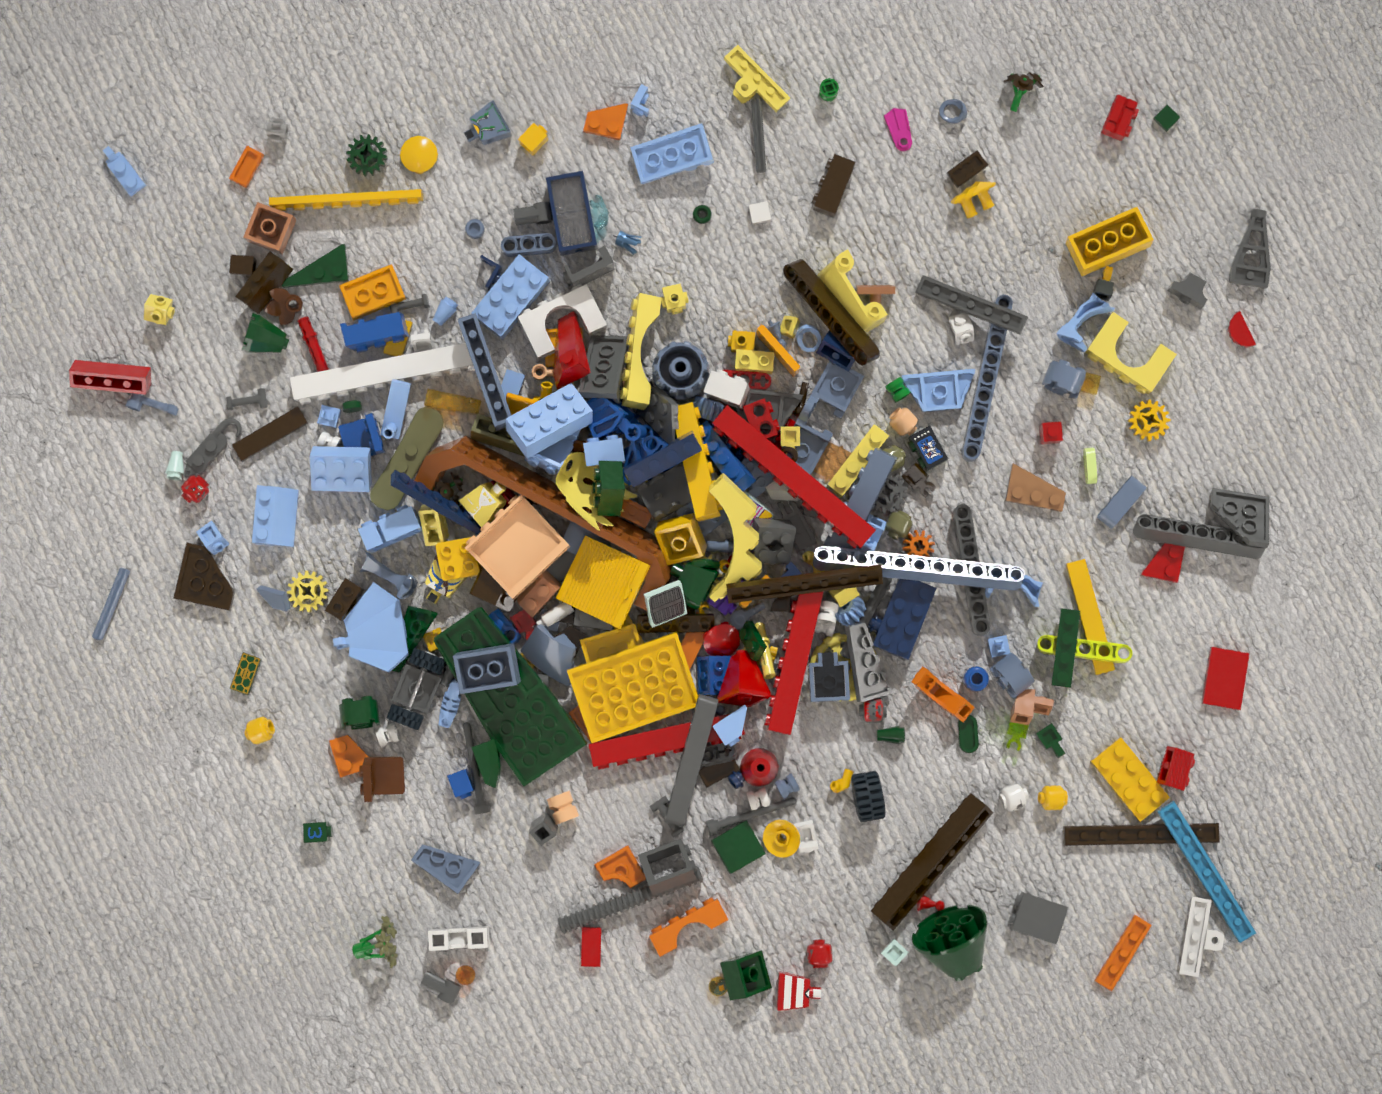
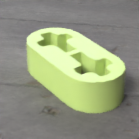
(1090, 466)

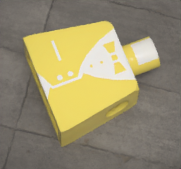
(484, 502)

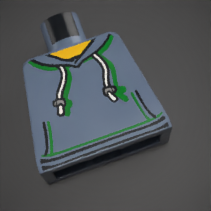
(488, 125)

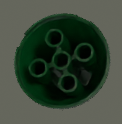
(953, 940)

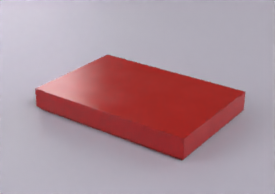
(1225, 678)

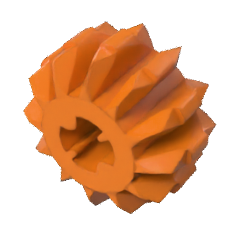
(924, 543)

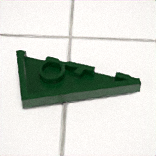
(327, 269)
(416, 623)

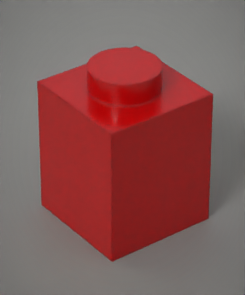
(1050, 432)

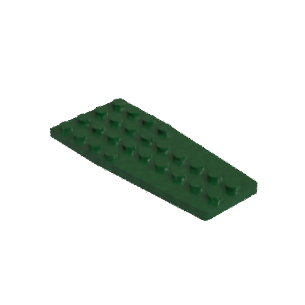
(521, 718)

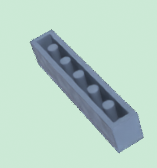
(485, 370)
(866, 491)

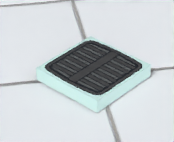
(665, 603)

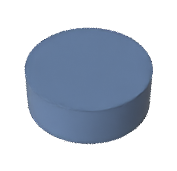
(474, 229)

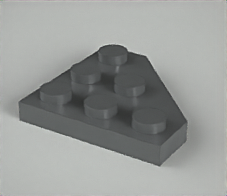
(1244, 514)

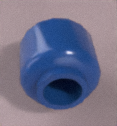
(975, 678)

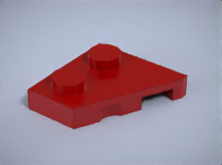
(1166, 563)

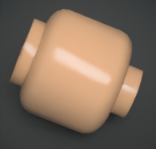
(903, 421)

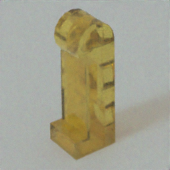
(452, 402)

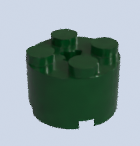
(359, 713)

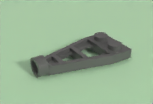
(1247, 274)

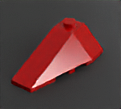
(570, 353)

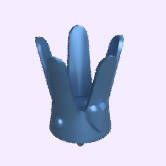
(623, 240)

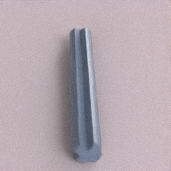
(111, 604)

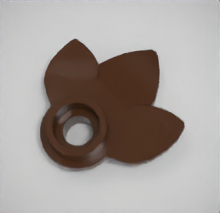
(280, 305)

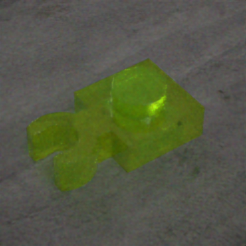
(1016, 731)

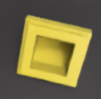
(789, 326)

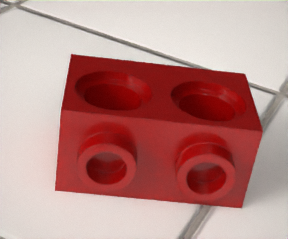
(766, 418)

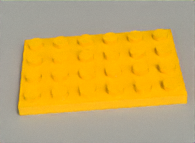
(633, 687)

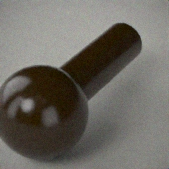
(803, 391)

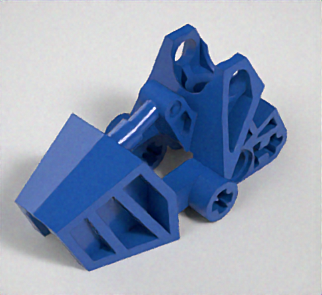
(616, 419)

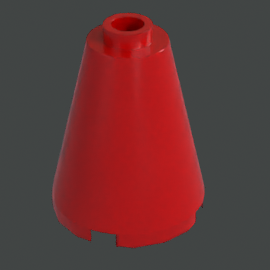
(749, 767)

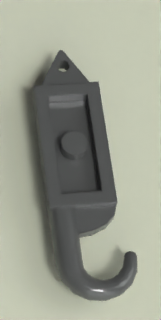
(210, 448)

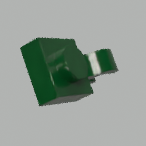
(1049, 738)

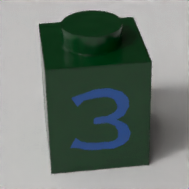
(317, 832)

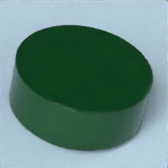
(352, 406)

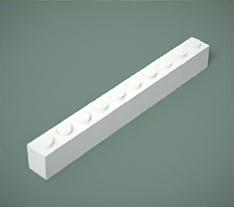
(380, 373)

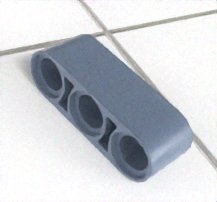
(537, 249)
(1121, 502)

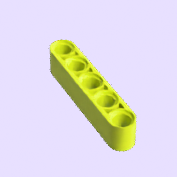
(1094, 647)

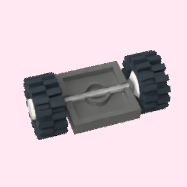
(416, 689)

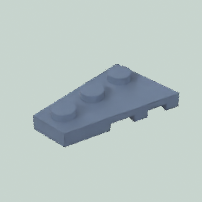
(446, 867)

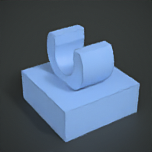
(329, 416)
(998, 646)

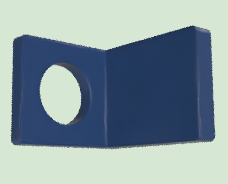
(496, 273)

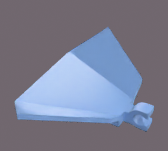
(375, 630)

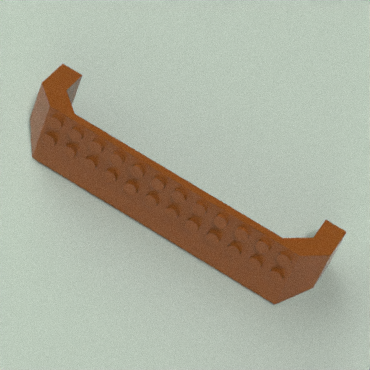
(546, 493)

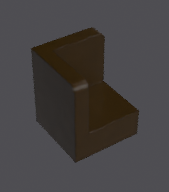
(242, 265)

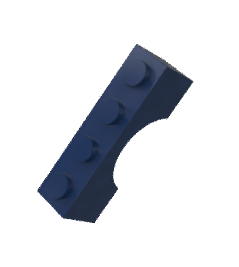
(663, 459)

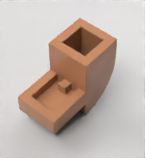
(1028, 704)

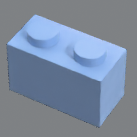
(604, 450)

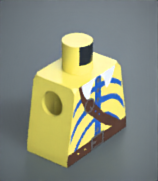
(439, 586)

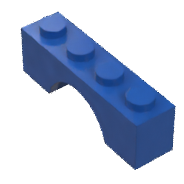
(725, 459)

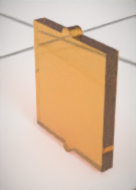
(831, 460)

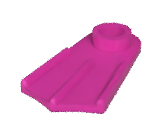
(899, 127)

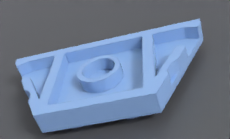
(939, 389)

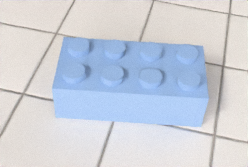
(510, 296)
(549, 420)

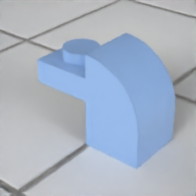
(879, 526)

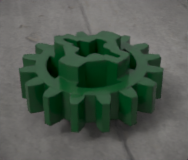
(377, 157)

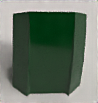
(488, 762)

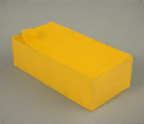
(1109, 241)

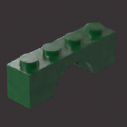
(1065, 648)

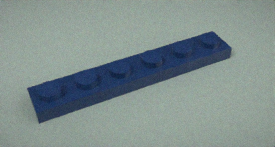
(434, 501)

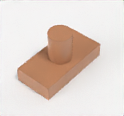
(875, 291)

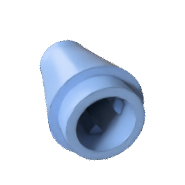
(445, 310)

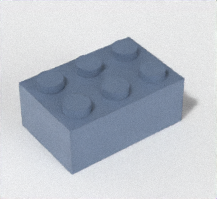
(486, 668)

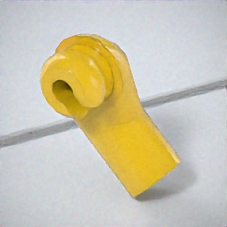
(843, 783)

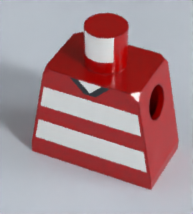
(795, 991)

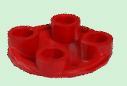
(721, 640)

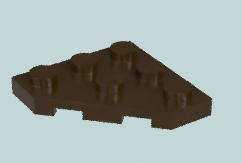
(202, 580)

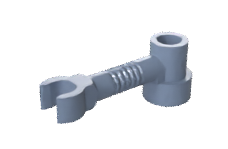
(137, 400)

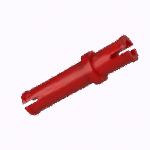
(310, 338)

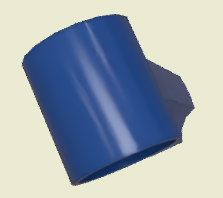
(504, 624)

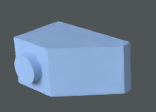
(731, 726)

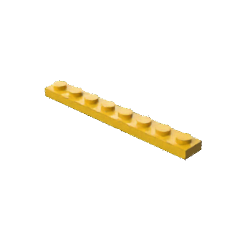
(351, 199)

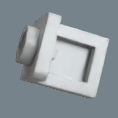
(962, 328)
(807, 836)

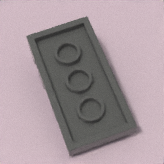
(606, 367)
(667, 492)

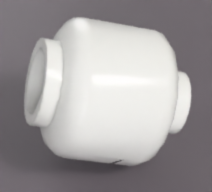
(1013, 797)

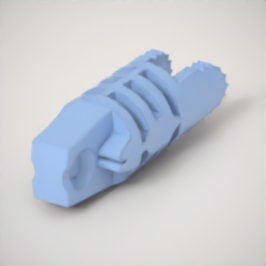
(449, 705)

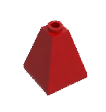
(743, 682)

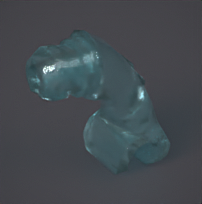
(602, 220)

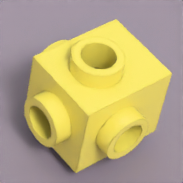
(674, 292)
(158, 309)

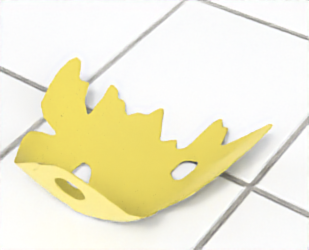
(580, 494)

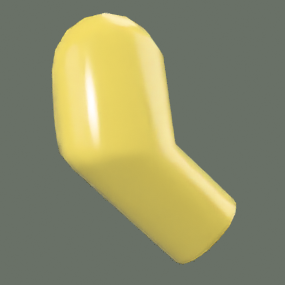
(808, 558)

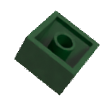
(745, 975)

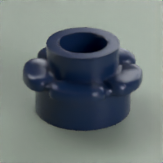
(874, 625)
(736, 780)

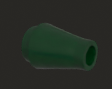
(892, 735)

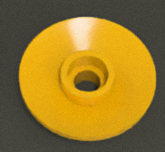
(776, 844)

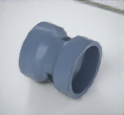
(787, 786)

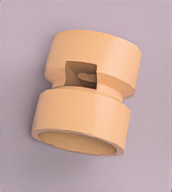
(562, 807)

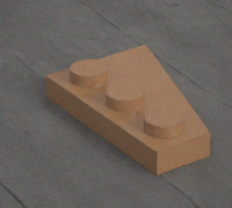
(1033, 491)

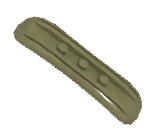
(408, 456)

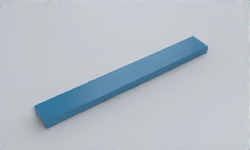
(1206, 871)

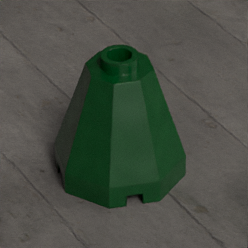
(264, 337)

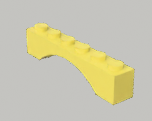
(636, 386)

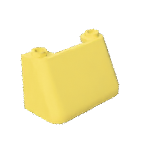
(837, 282)

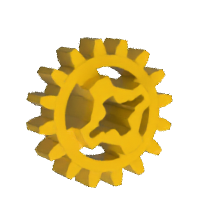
(1156, 422)

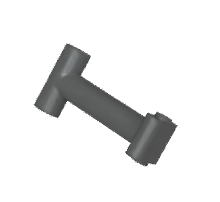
(410, 304)
(260, 398)
(660, 805)

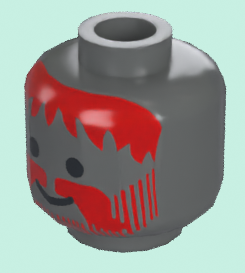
(873, 710)

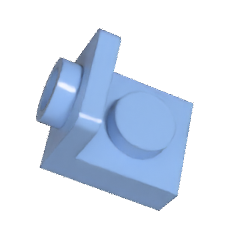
(640, 98)
(212, 538)

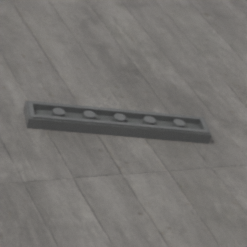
(971, 305)

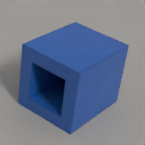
(461, 784)

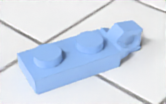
(124, 172)

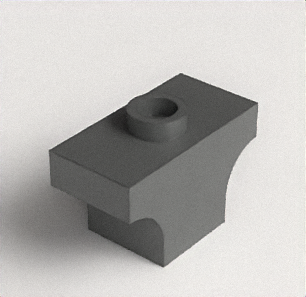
(1190, 290)

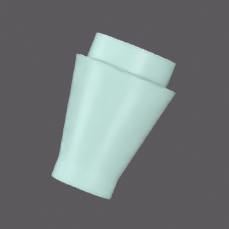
(175, 467)

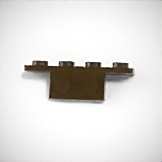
(687, 623)

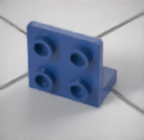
(363, 434)
(711, 673)

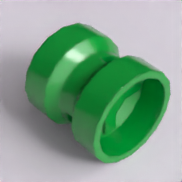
(828, 94)
(896, 385)

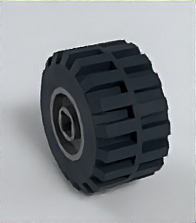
(868, 796)

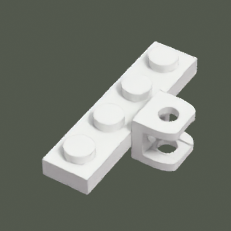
(1198, 937)

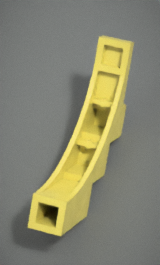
(738, 509)

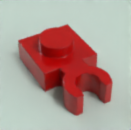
(524, 622)

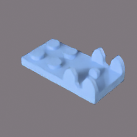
(672, 154)

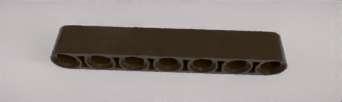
(831, 312)

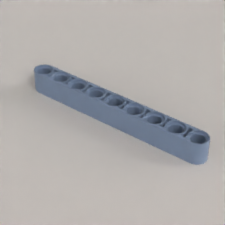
(982, 386)

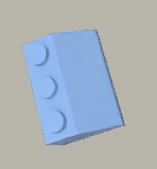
(275, 516)

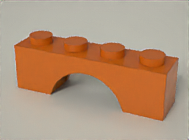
(665, 937)

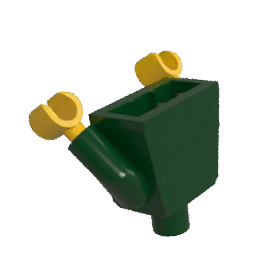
(697, 580)

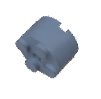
(1064, 379)
(1012, 675)

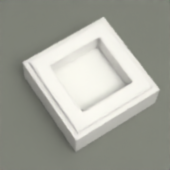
(759, 212)

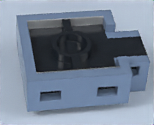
(828, 678)

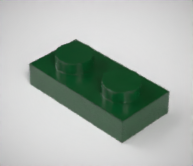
(752, 640)

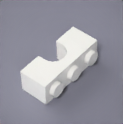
(458, 938)

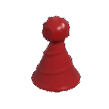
(925, 903)

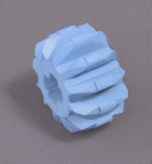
(708, 408)
(851, 612)

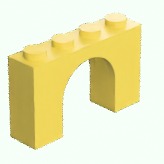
(1103, 350)

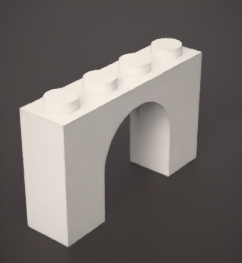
(577, 300)

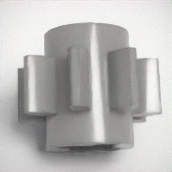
(277, 130)

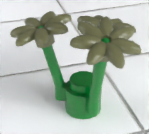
(364, 948)

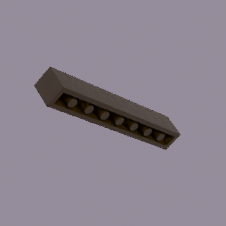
(931, 861)

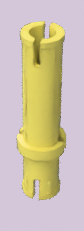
(766, 659)

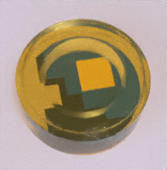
(717, 986)

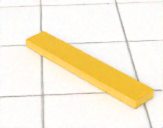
(1089, 611)

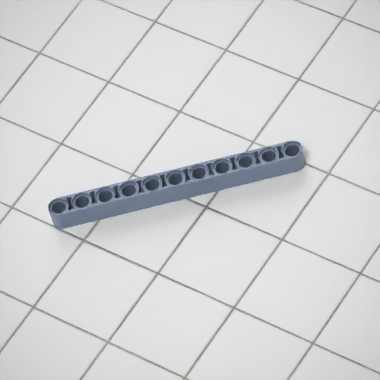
(927, 564)

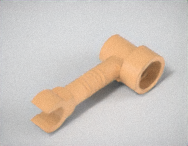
(545, 372)

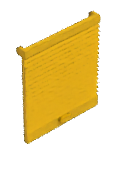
(602, 582)

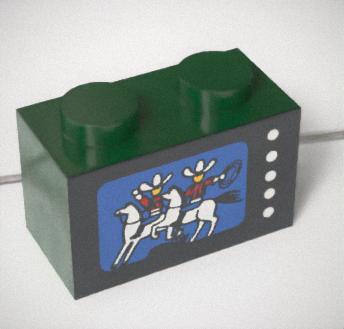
(927, 449)

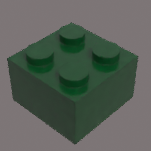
(608, 488)

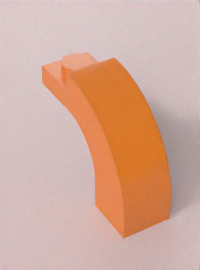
(942, 695)

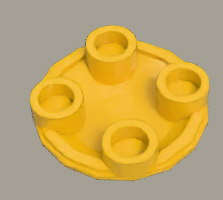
(418, 154)

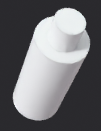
(555, 614)

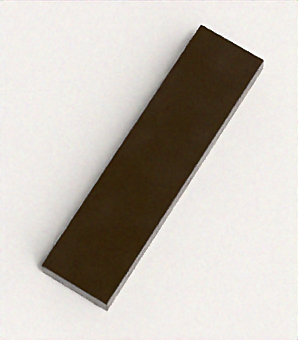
(269, 434)

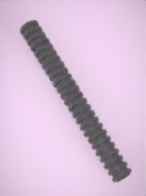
(615, 905)

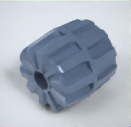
(680, 384)

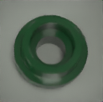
(702, 208)

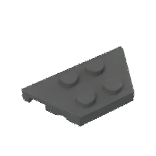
(782, 404)
(661, 414)

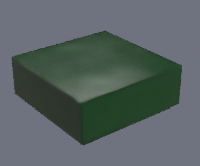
(1166, 118)

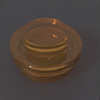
(465, 975)

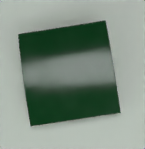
(738, 847)

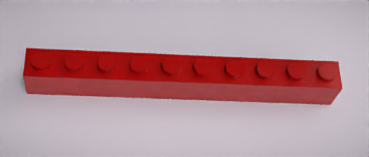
(793, 477)

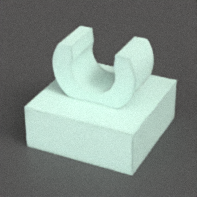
(894, 952)

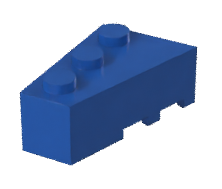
(375, 332)

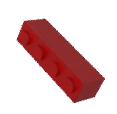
(110, 377)

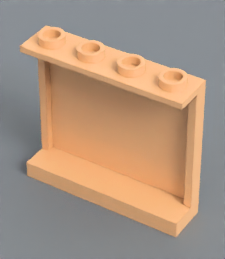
(517, 546)

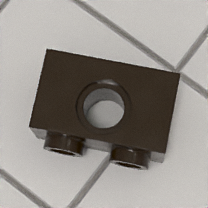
(344, 599)

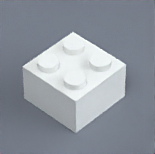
(727, 389)

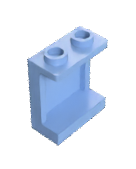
(554, 456)

